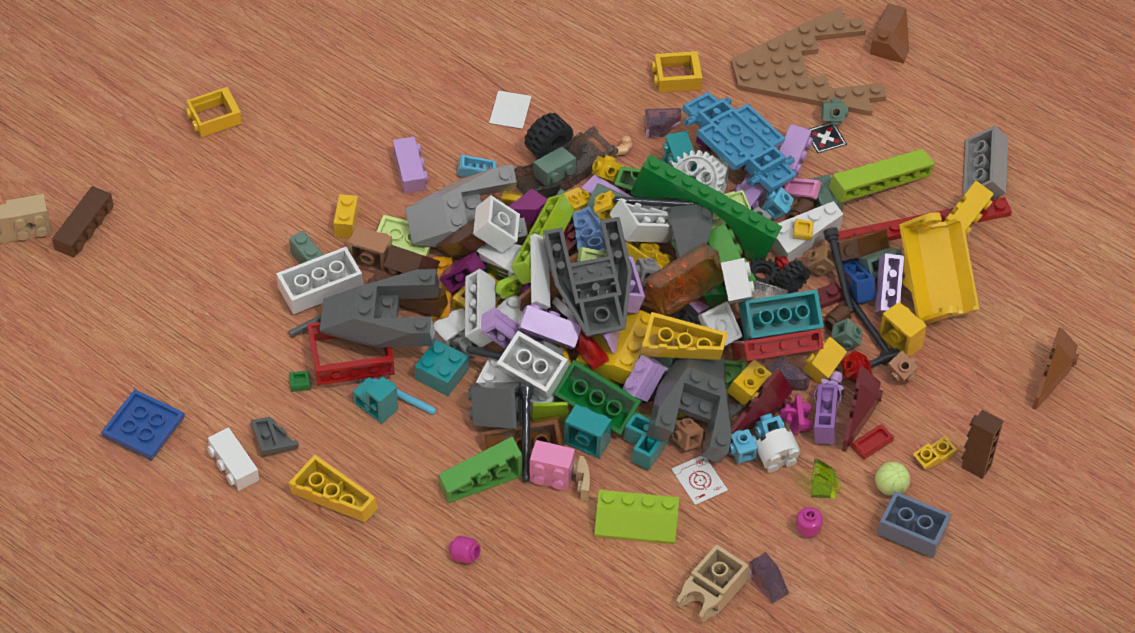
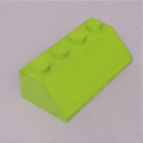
(636, 516)

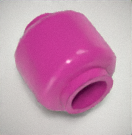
(809, 522)
(464, 549)

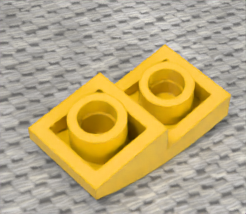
(936, 453)

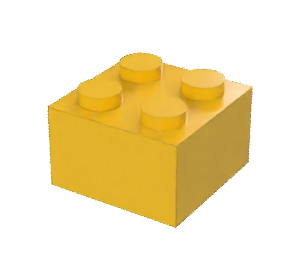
(902, 329)

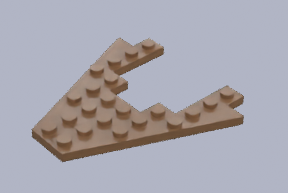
(780, 70)

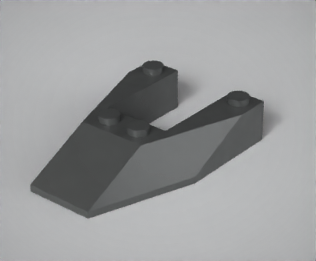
(596, 287)
(371, 312)
(698, 391)

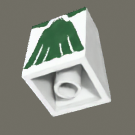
(496, 262)

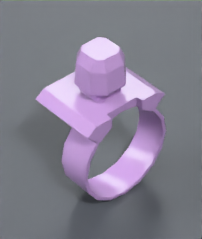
(836, 379)

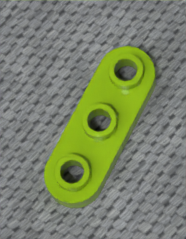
(508, 287)

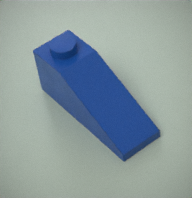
(859, 281)

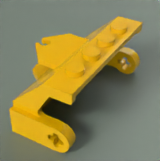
(938, 267)

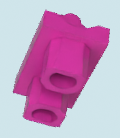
(794, 415)

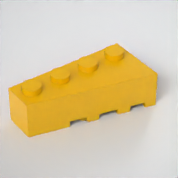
(971, 205)
(681, 339)
(333, 490)

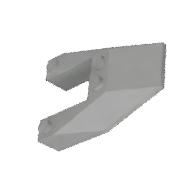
(456, 205)

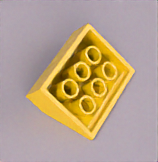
(628, 348)

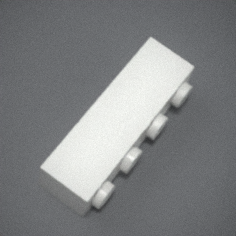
(478, 300)

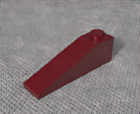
(771, 399)
(863, 404)

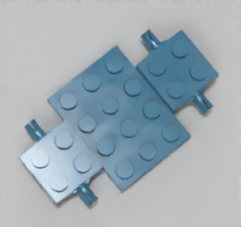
(741, 139)

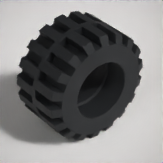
(547, 135)

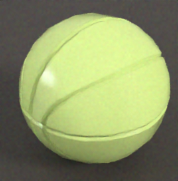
(892, 478)

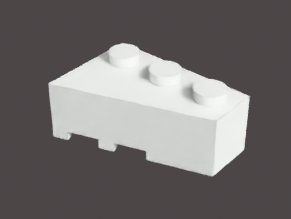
(642, 224)

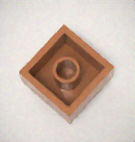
(369, 249)

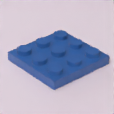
(143, 424)

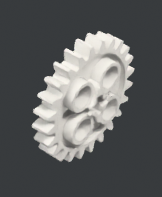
(702, 160)

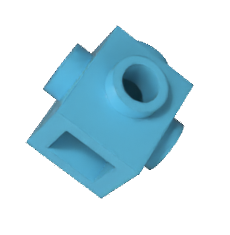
(778, 203)
(773, 422)
(743, 446)

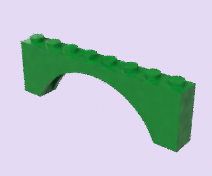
(663, 181)

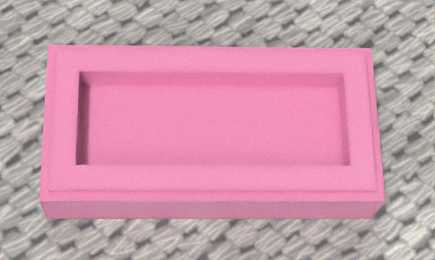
(803, 188)

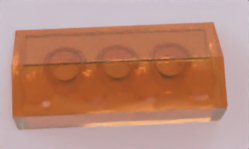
(685, 279)

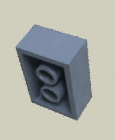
(914, 524)

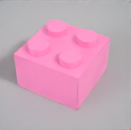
(552, 465)

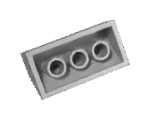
(986, 161)

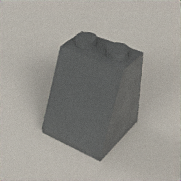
(495, 404)

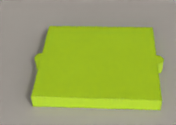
(549, 409)

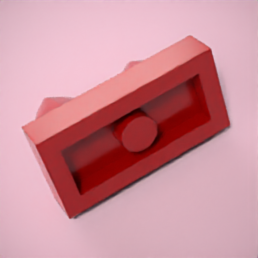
(591, 352)

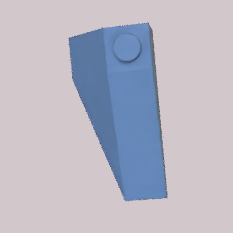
(588, 229)

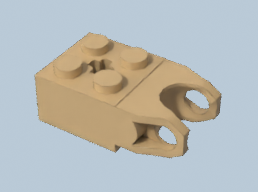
(24, 219)
(714, 582)

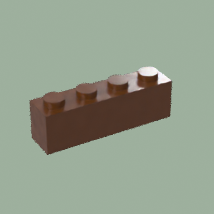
(83, 221)
(430, 306)
(981, 443)

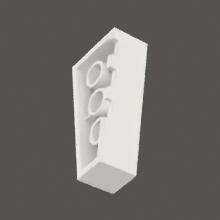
(823, 217)

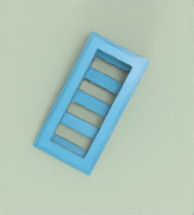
(465, 164)

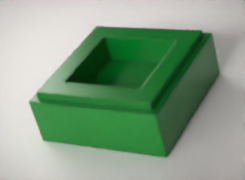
(300, 381)

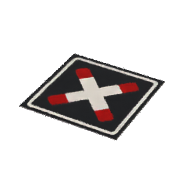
(826, 137)

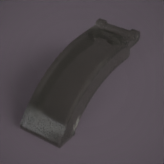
(585, 155)

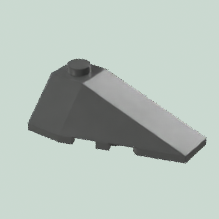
(690, 226)

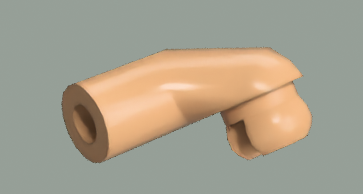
(625, 146)

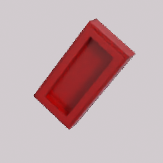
(872, 442)

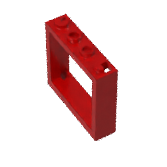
(777, 345)
(347, 370)

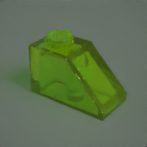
(824, 480)

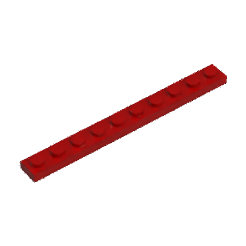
(998, 209)

